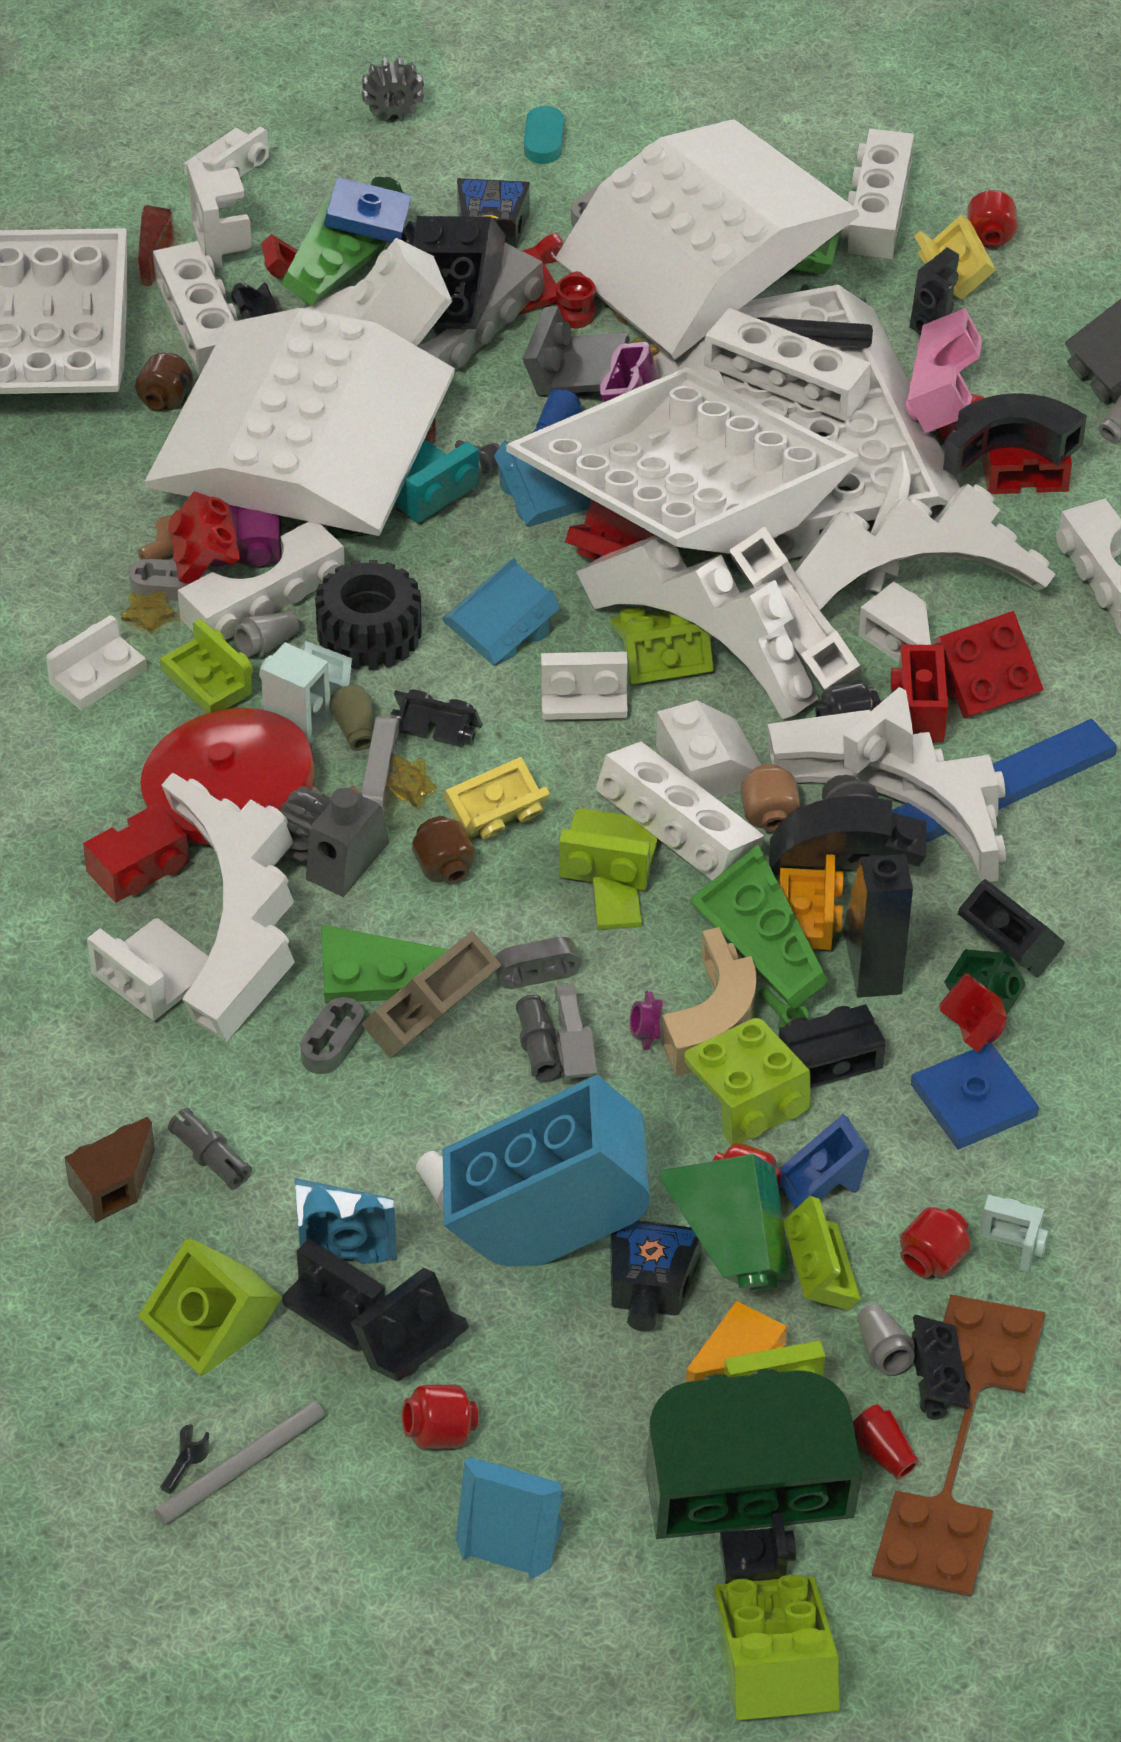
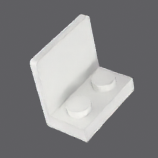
(148, 968)

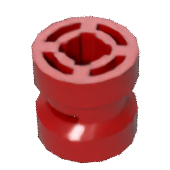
(575, 300)

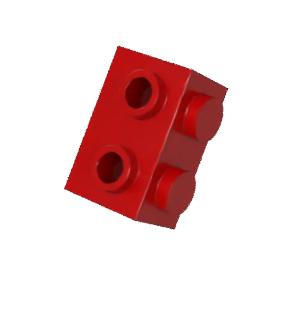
(924, 679)

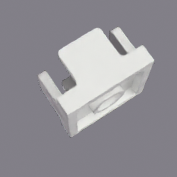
(206, 195)

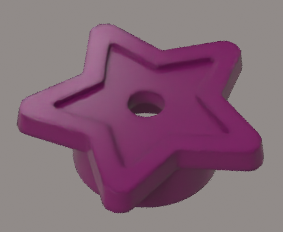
(645, 1019)

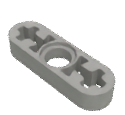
(379, 763)

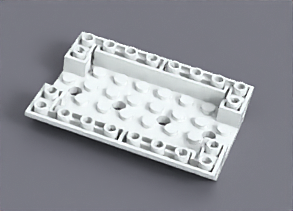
(873, 431)

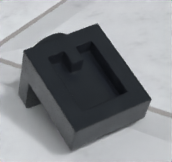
(757, 1552)

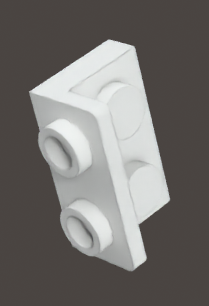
(234, 151)
(93, 664)
(584, 685)

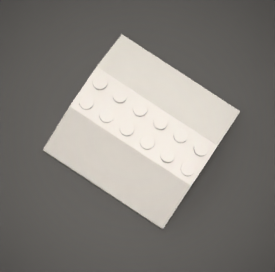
(699, 230)
(62, 310)
(305, 419)
(691, 461)

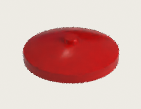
(235, 757)

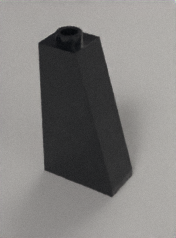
(879, 924)

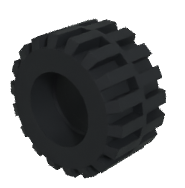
(369, 613)

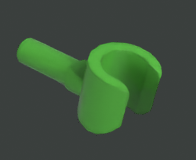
(783, 1010)

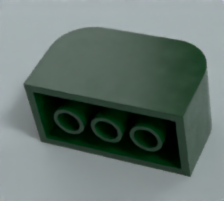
(748, 1449)

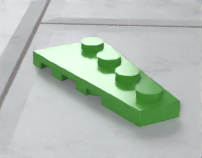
(327, 259)
(762, 925)

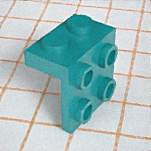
(438, 479)

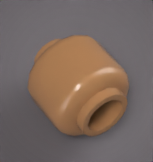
(769, 796)

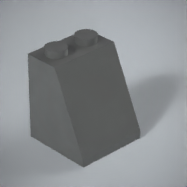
(1097, 353)

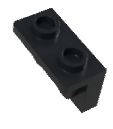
(934, 289)
(331, 1292)
(408, 1326)

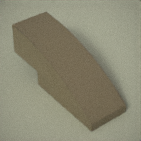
(431, 994)

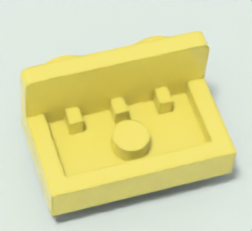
(973, 262)
(496, 798)

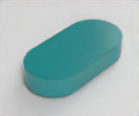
(543, 134)

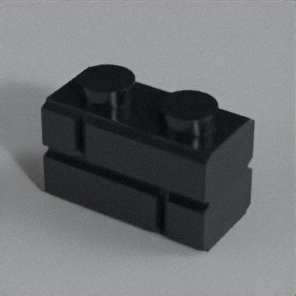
(1011, 927)
(836, 1044)

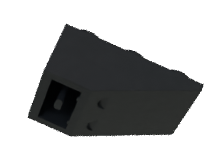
(469, 260)

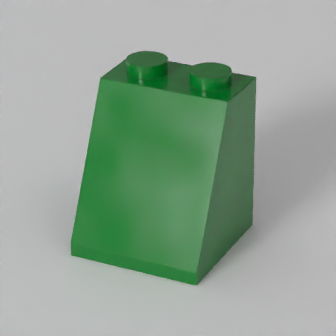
(735, 1217)

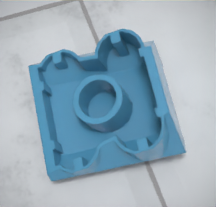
(536, 494)
(504, 613)
(346, 1221)
(508, 1517)

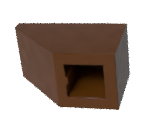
(111, 1170)

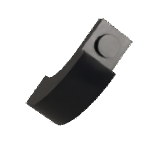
(1017, 422)
(843, 828)

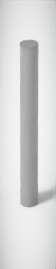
(239, 1463)

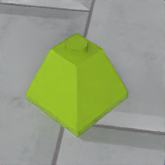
(208, 1306)

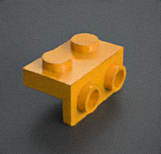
(812, 901)

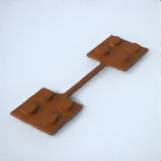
(935, 1538)

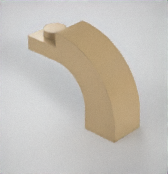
(725, 1009)

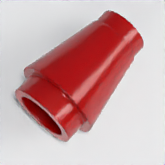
(884, 1441)

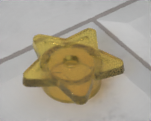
(151, 619)
(403, 787)

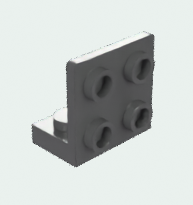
(568, 361)

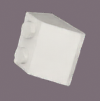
(403, 292)
(705, 747)

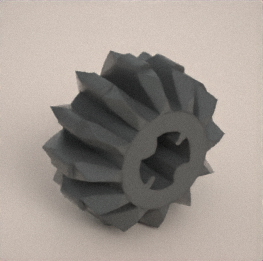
(392, 88)
(301, 811)

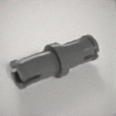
(538, 1038)
(209, 1148)

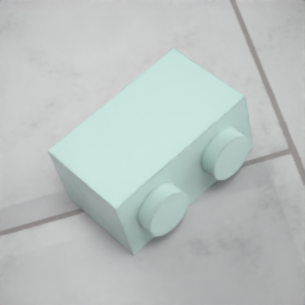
(297, 688)

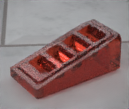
(155, 234)

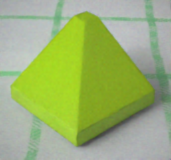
(615, 905)

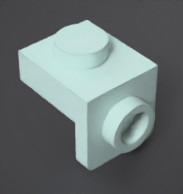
(1016, 1225)

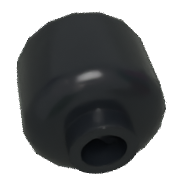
(847, 698)

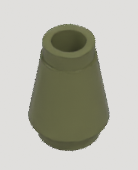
(354, 715)

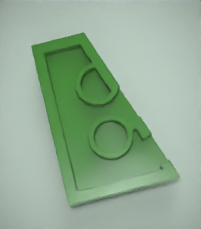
(370, 964)

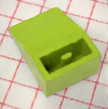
(777, 1647)

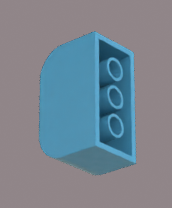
(549, 1176)

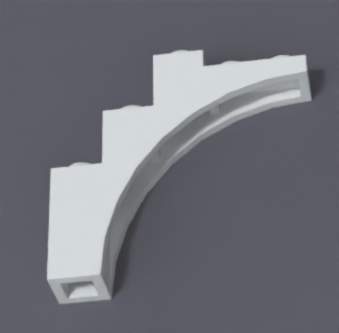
(908, 531)
(707, 595)
(953, 792)
(248, 948)

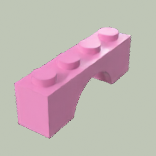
(936, 385)

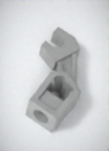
(573, 1040)

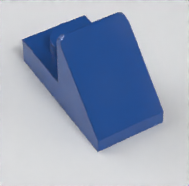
(828, 1160)

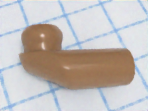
(162, 547)

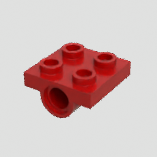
(988, 665)

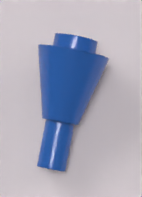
(558, 406)

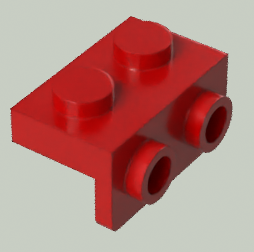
(604, 532)
(201, 533)

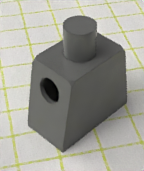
(345, 841)

